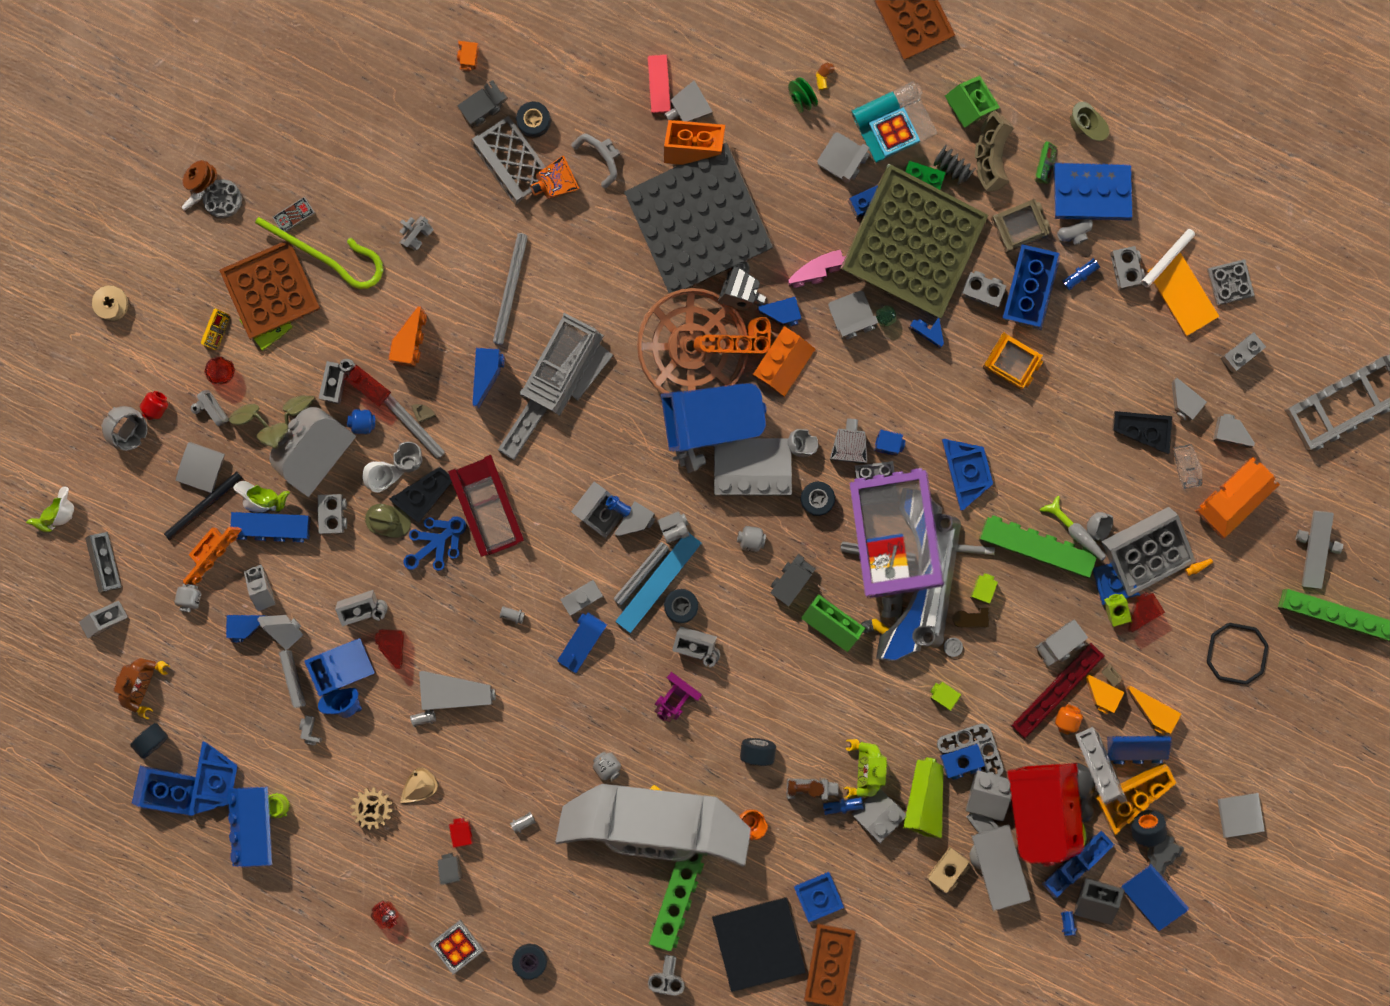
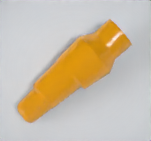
(1197, 567)

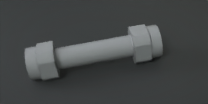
(1303, 537)

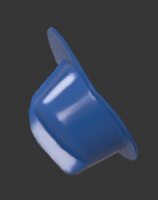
(340, 702)

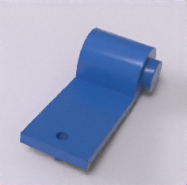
(582, 641)

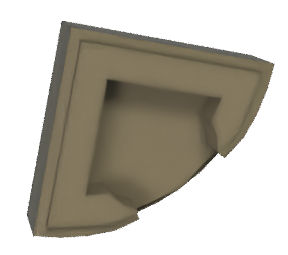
(422, 412)

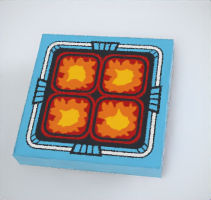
(894, 132)

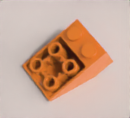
(406, 342)

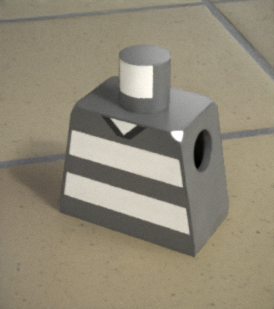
(740, 290)

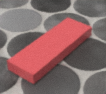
(659, 83)

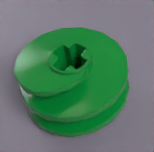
(802, 94)

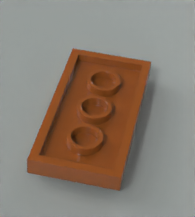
(829, 965)

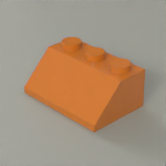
(784, 361)

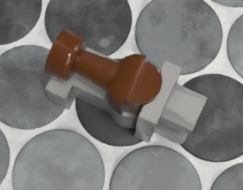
(812, 787)

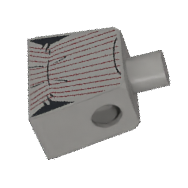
(850, 444)

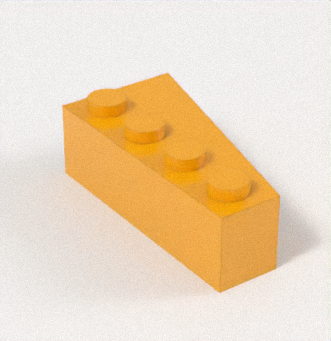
(1139, 793)

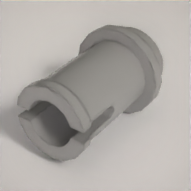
(512, 615)
(423, 718)
(522, 823)

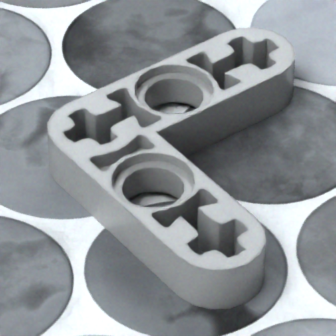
(987, 740)

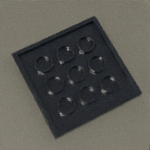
(758, 944)

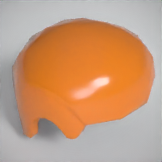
(756, 822)

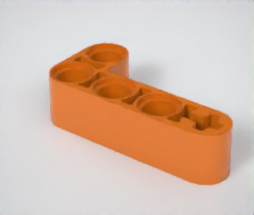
(731, 341)

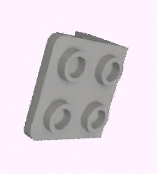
(843, 157)
(852, 315)

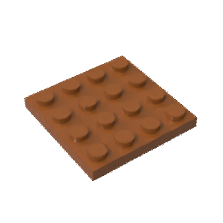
(269, 289)

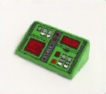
(1046, 163)

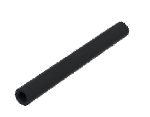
(203, 505)

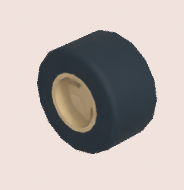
(528, 115)

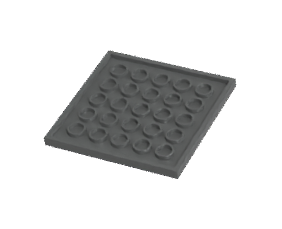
(698, 220)

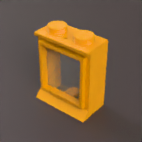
(1013, 361)

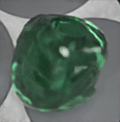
(886, 316)

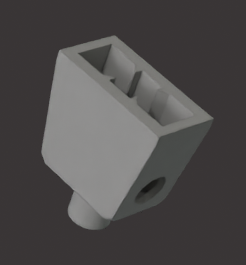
(689, 105)

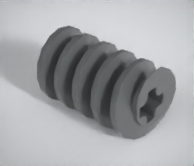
(953, 165)

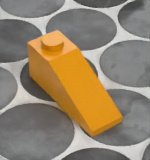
(1157, 713)

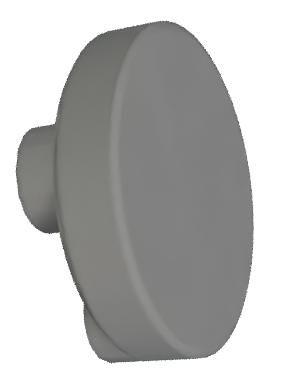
(222, 198)

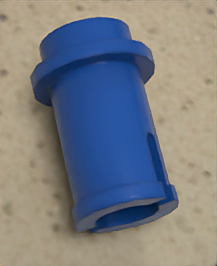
(615, 504)
(1068, 923)

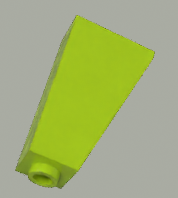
(926, 799)

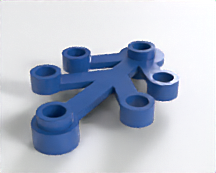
(437, 540)

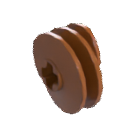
(199, 176)

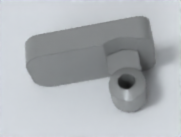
(210, 404)

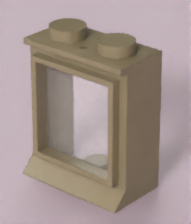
(1021, 225)

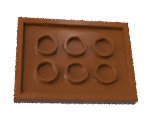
(915, 24)

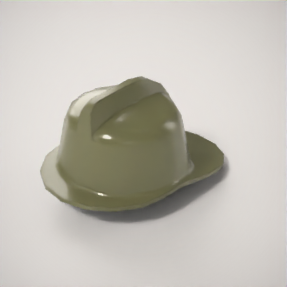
(1087, 121)
(387, 520)

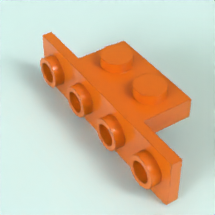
(208, 550)

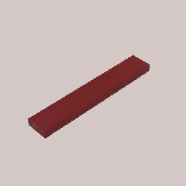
(1057, 690)

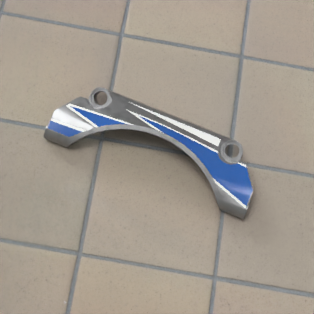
(928, 607)

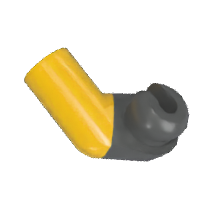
(874, 625)

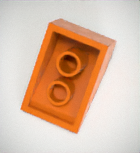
(692, 141)

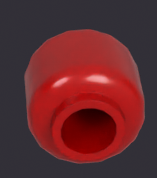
(153, 405)

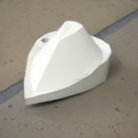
(380, 475)

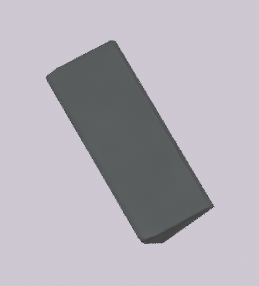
(103, 562)

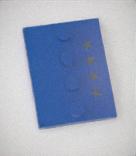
(1092, 191)

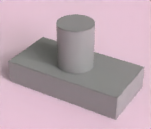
(581, 597)

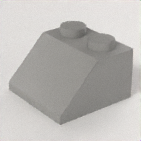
(594, 512)
(989, 796)
(879, 815)

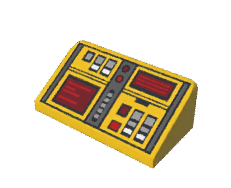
(215, 329)

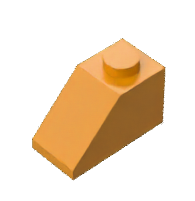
(1104, 695)

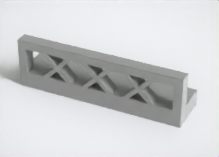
(1100, 766)

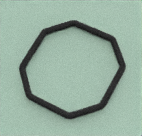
(1242, 627)

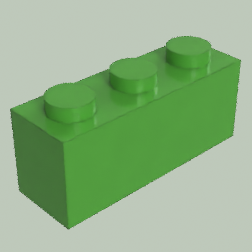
(833, 623)

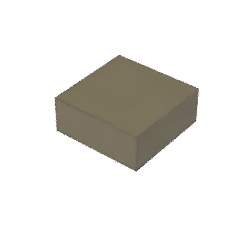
(1111, 674)

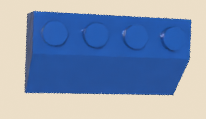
(1031, 287)
(249, 826)

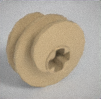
(100, 302)

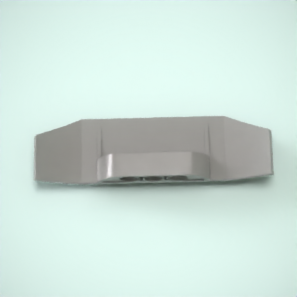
(655, 823)

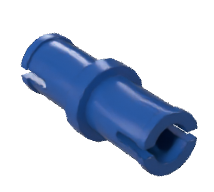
(1081, 274)
(843, 806)

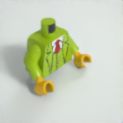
(870, 769)

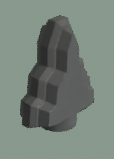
(1164, 854)

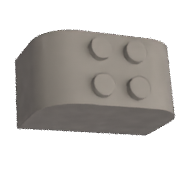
(310, 449)

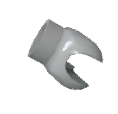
(1076, 233)

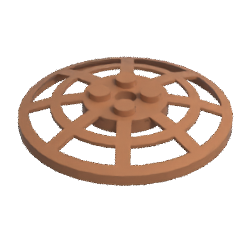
(688, 332)

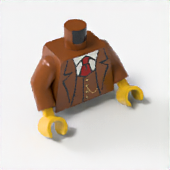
(133, 684)

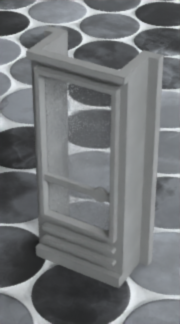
(562, 364)

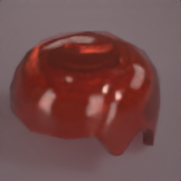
(219, 371)

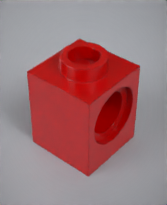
(460, 832)

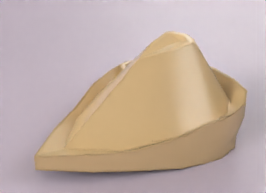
(419, 786)

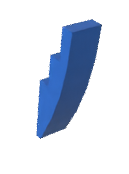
(1078, 865)

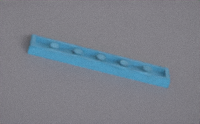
(658, 582)

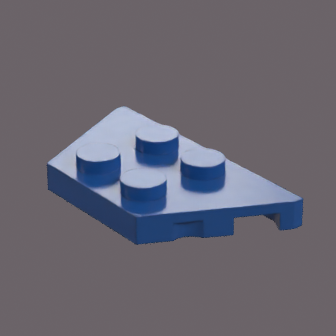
(968, 470)
(212, 780)

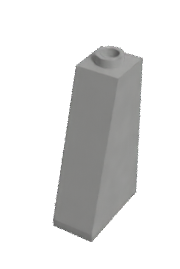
(449, 692)

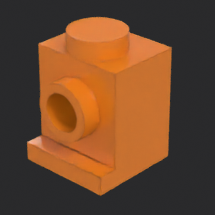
(467, 55)

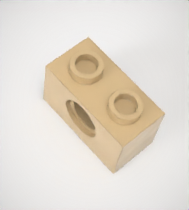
(938, 876)

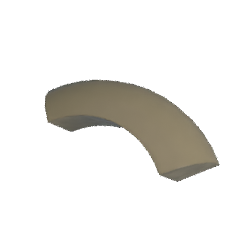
(990, 151)

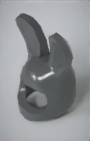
(1086, 787)

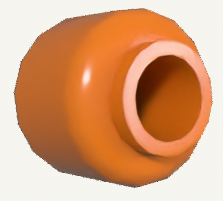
(1068, 719)

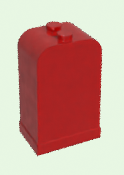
(1047, 812)

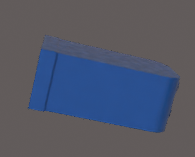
(713, 415)

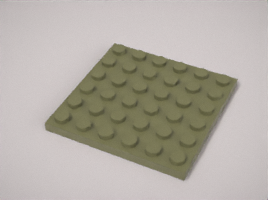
(914, 241)

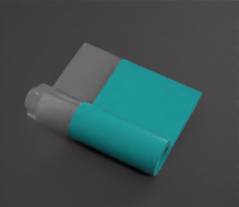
(905, 96)

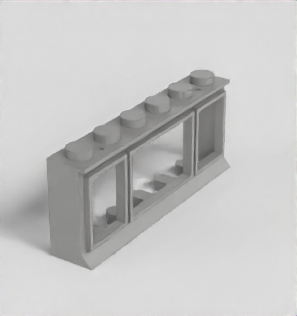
(1350, 425)

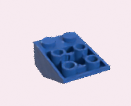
(339, 667)

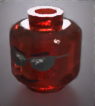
(385, 915)

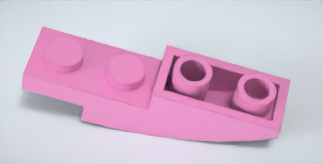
(816, 269)

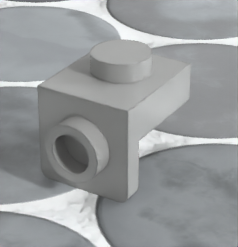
(306, 726)

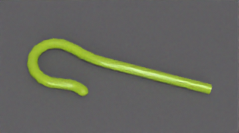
(327, 260)

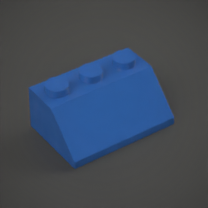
(1138, 749)

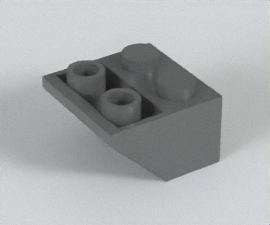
(1098, 901)

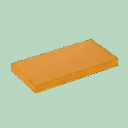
(1184, 296)

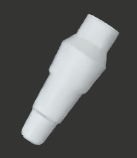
(194, 198)

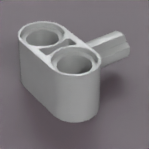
(667, 978)

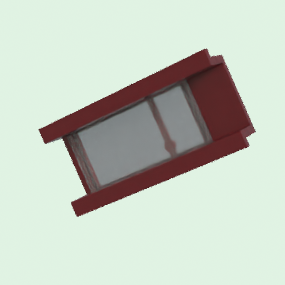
(486, 506)

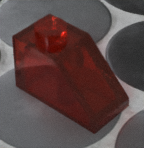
(367, 385)
(1144, 611)
(391, 645)

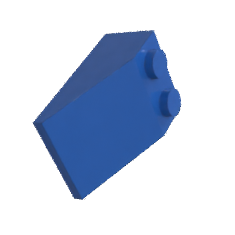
(487, 369)
(163, 790)

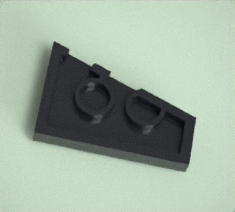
(1145, 428)
(422, 495)

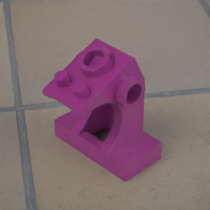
(665, 710)

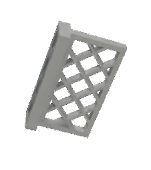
(496, 166)

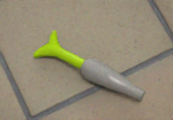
(1075, 530)

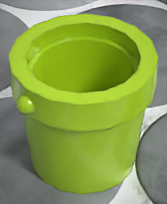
(278, 805)

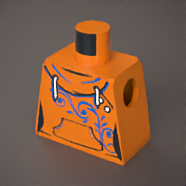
(555, 180)

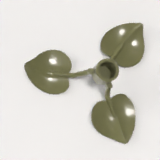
(271, 435)

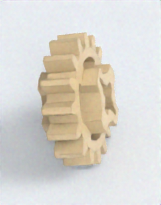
(366, 801)

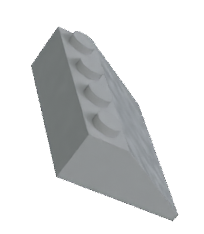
(753, 467)
(1149, 551)

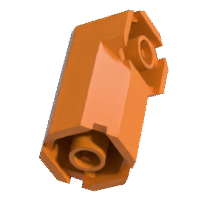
(1237, 497)

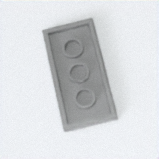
(1000, 867)

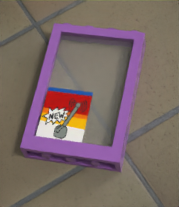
(896, 533)

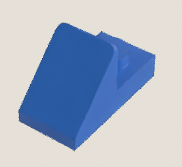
(933, 335)

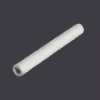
(1168, 258)

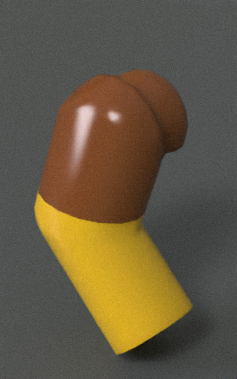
(822, 73)

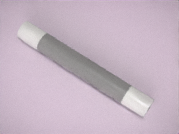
(976, 549)

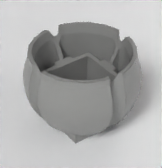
(130, 432)

